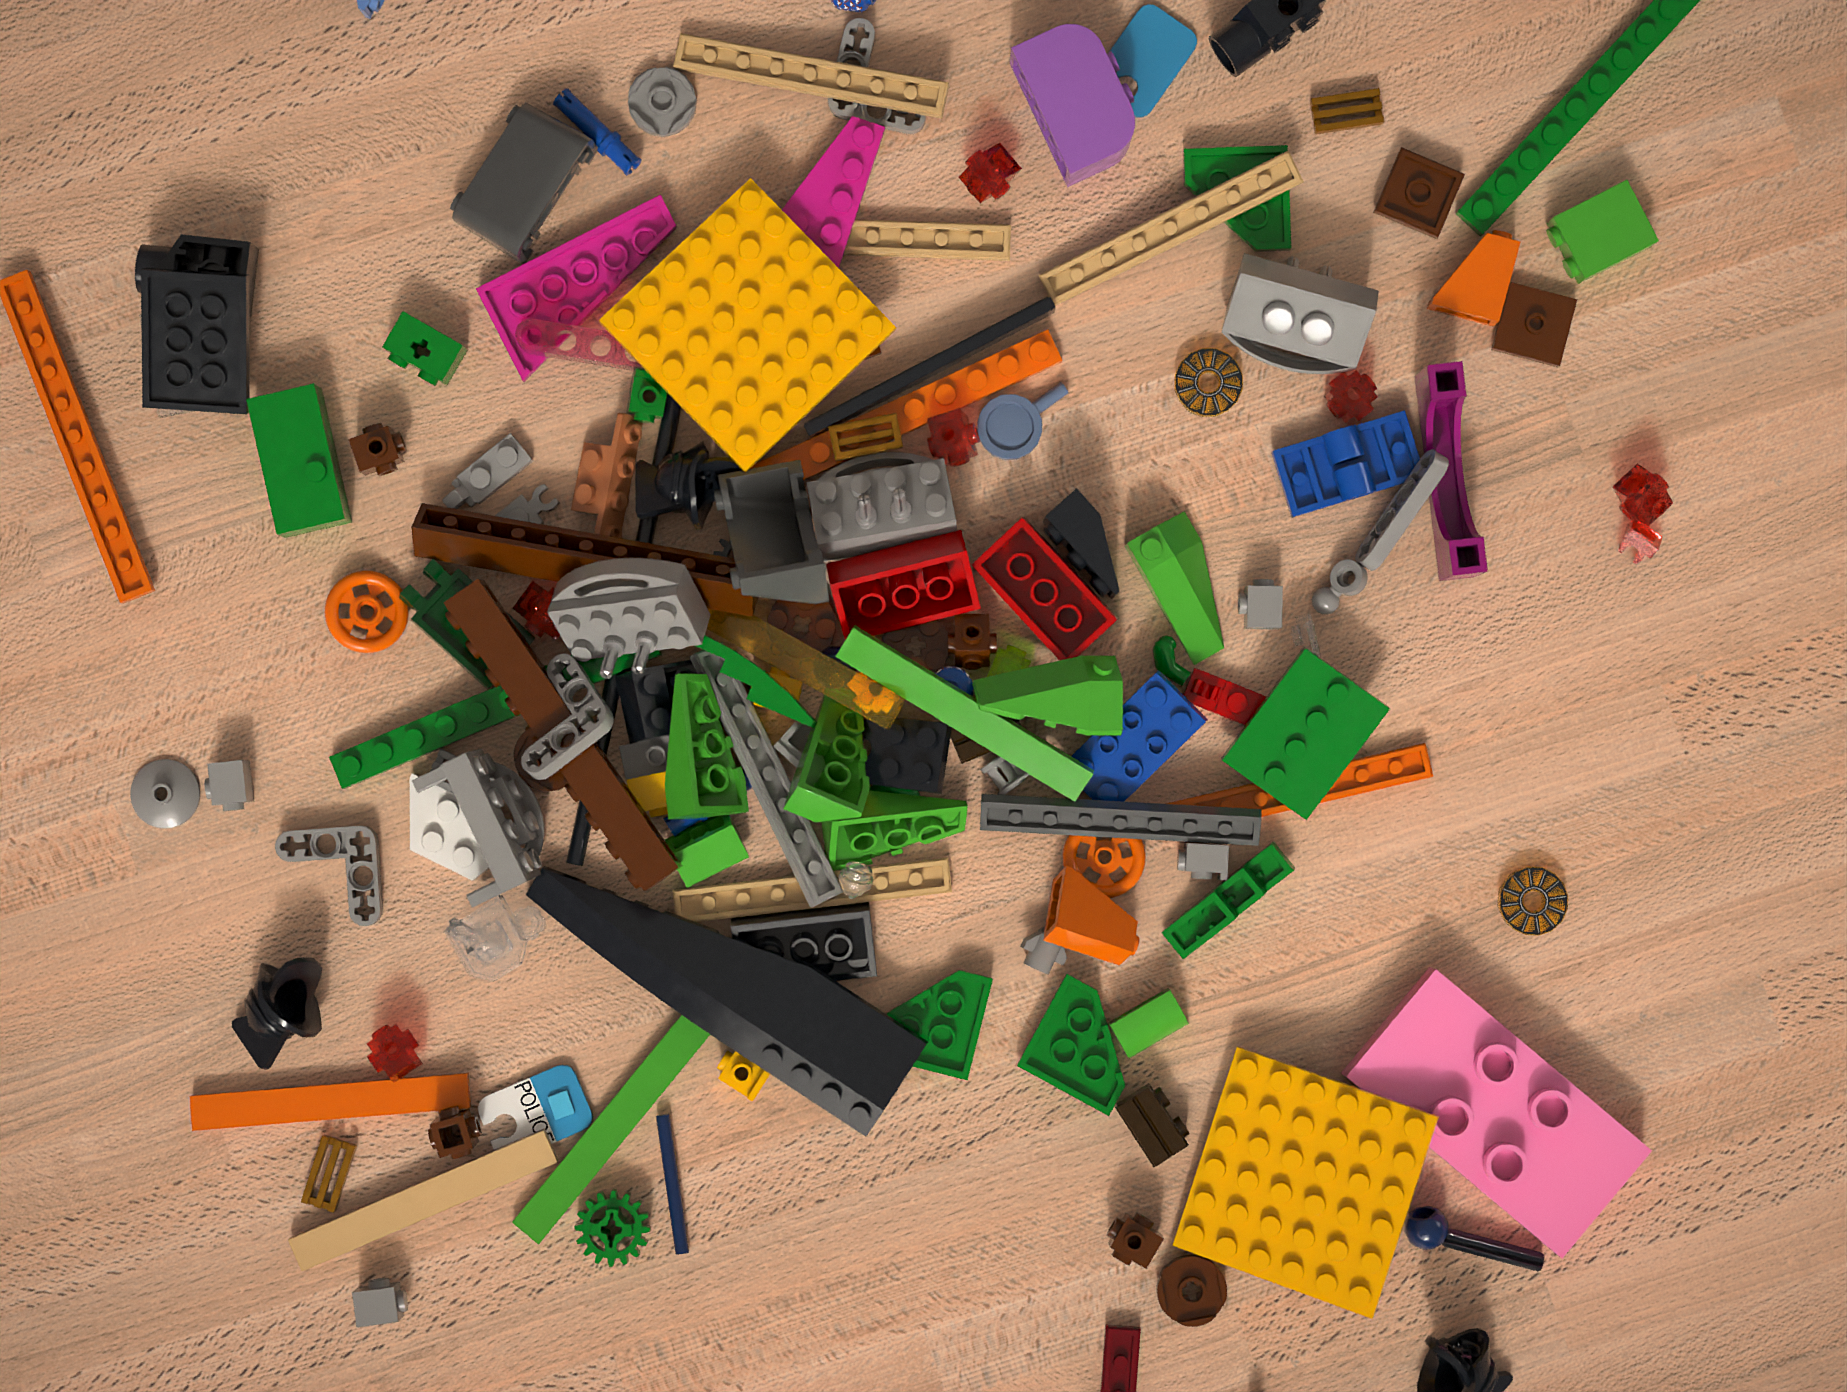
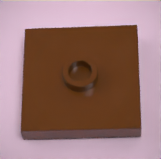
(1419, 193)
(1534, 324)

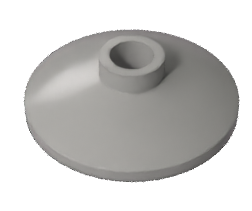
(181, 788)

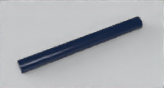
(672, 1184)

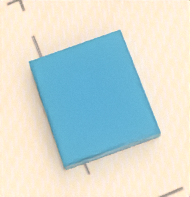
(561, 1105)

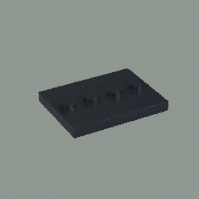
(195, 340)

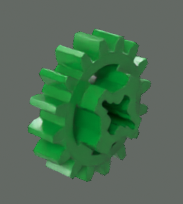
(628, 1227)

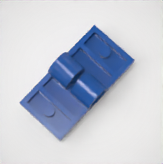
(1346, 463)
(1154, 728)

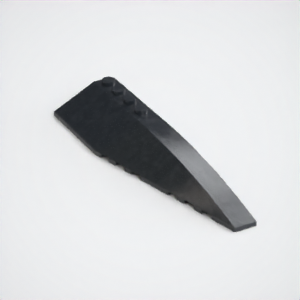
(748, 998)

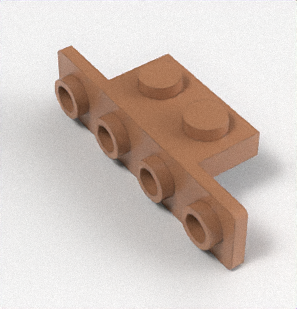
(607, 476)

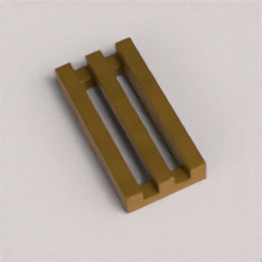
(1375, 106)
(836, 443)
(319, 1202)

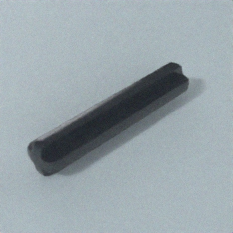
(1494, 1250)

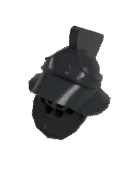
(680, 484)
(279, 1008)
(1461, 1365)

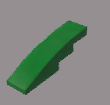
(764, 689)
(1228, 900)

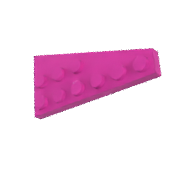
(834, 188)
(573, 278)

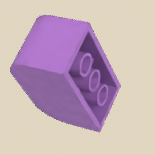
(1076, 99)

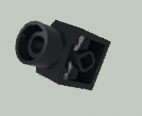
(1262, 28)
(201, 254)

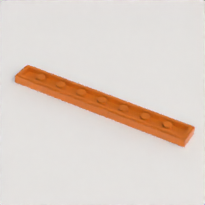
(1359, 777)
(329, 1101)

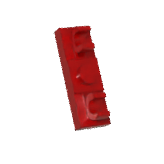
(1222, 697)

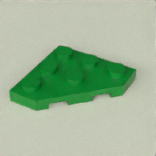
(1262, 227)
(950, 1021)
(1076, 1048)

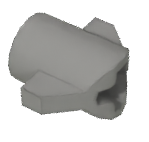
(1042, 953)

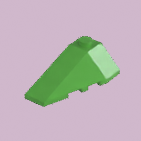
(1178, 578)
(1069, 692)
(700, 766)
(831, 770)
(889, 824)

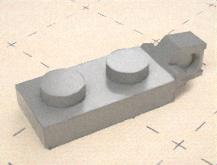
(488, 473)

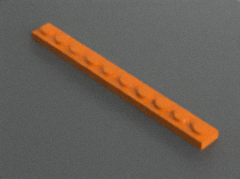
(938, 397)
(75, 437)

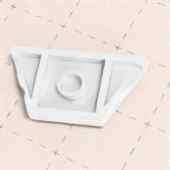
(442, 832)

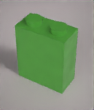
(1601, 232)

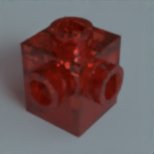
(989, 173)
(1339, 402)
(953, 437)
(1642, 495)
(534, 607)
(402, 1060)

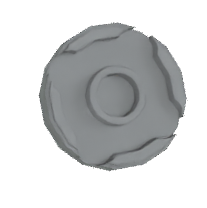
(662, 101)

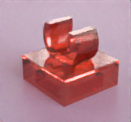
(1641, 538)

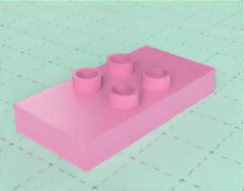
(1501, 1111)

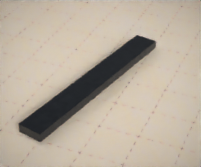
(930, 367)

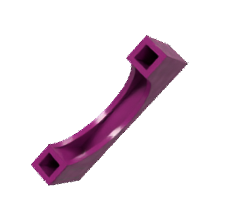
(1440, 404)

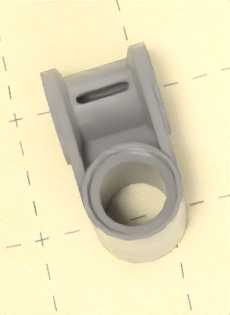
(1013, 773)

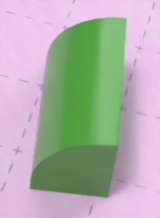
(707, 848)
(1148, 1022)

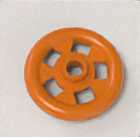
(341, 627)
(1132, 865)

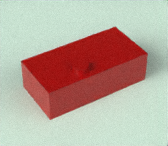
(904, 585)
(1044, 591)

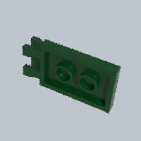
(432, 620)

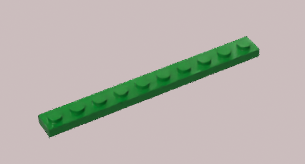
(1572, 112)
(443, 728)

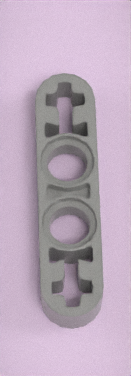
(1402, 510)

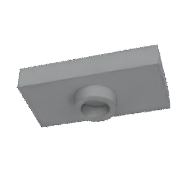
(644, 757)

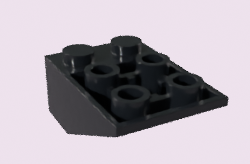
(1082, 533)
(649, 699)

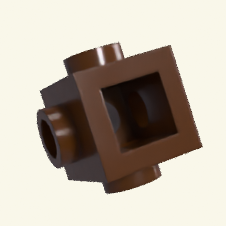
(366, 446)
(972, 641)
(446, 1141)
(1143, 1248)

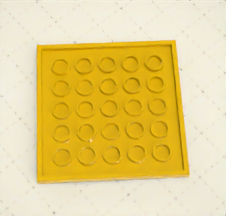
(747, 325)
(1305, 1181)

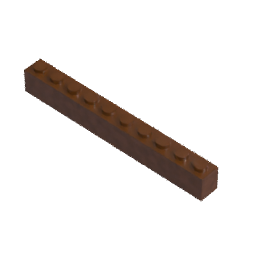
(555, 551)
(589, 774)

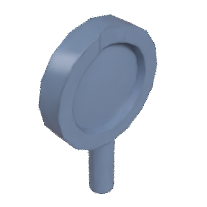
(1013, 425)

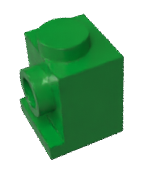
(642, 410)

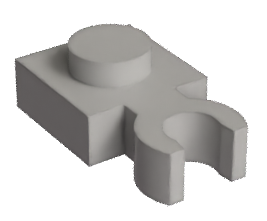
(529, 511)

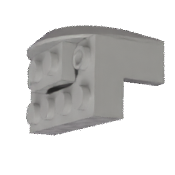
(495, 835)

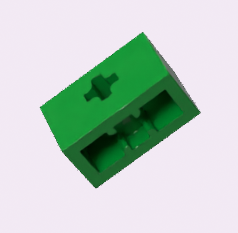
(409, 335)

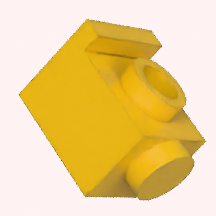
(752, 1084)

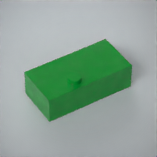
(299, 460)

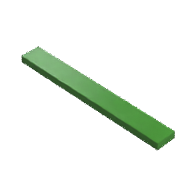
(962, 713)
(610, 1129)

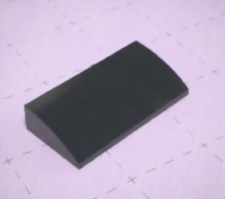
(829, 938)

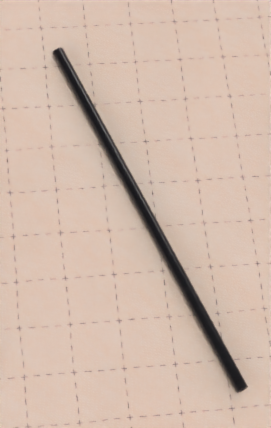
(610, 693)

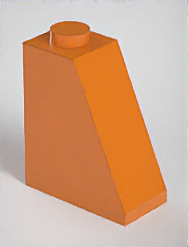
(1480, 282)
(1088, 920)

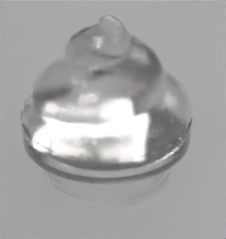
(856, 879)

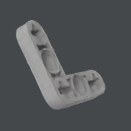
(860, 110)
(582, 715)
(343, 849)

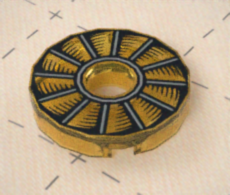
(1208, 362)
(1553, 897)

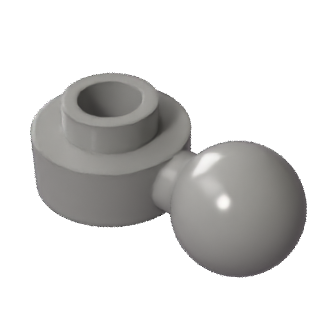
(1327, 599)

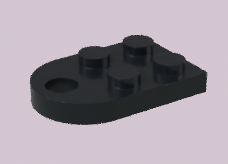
(908, 754)

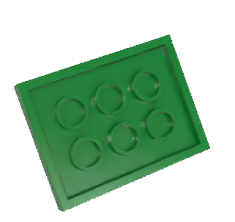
(1305, 733)

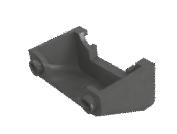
(522, 180)
(772, 534)

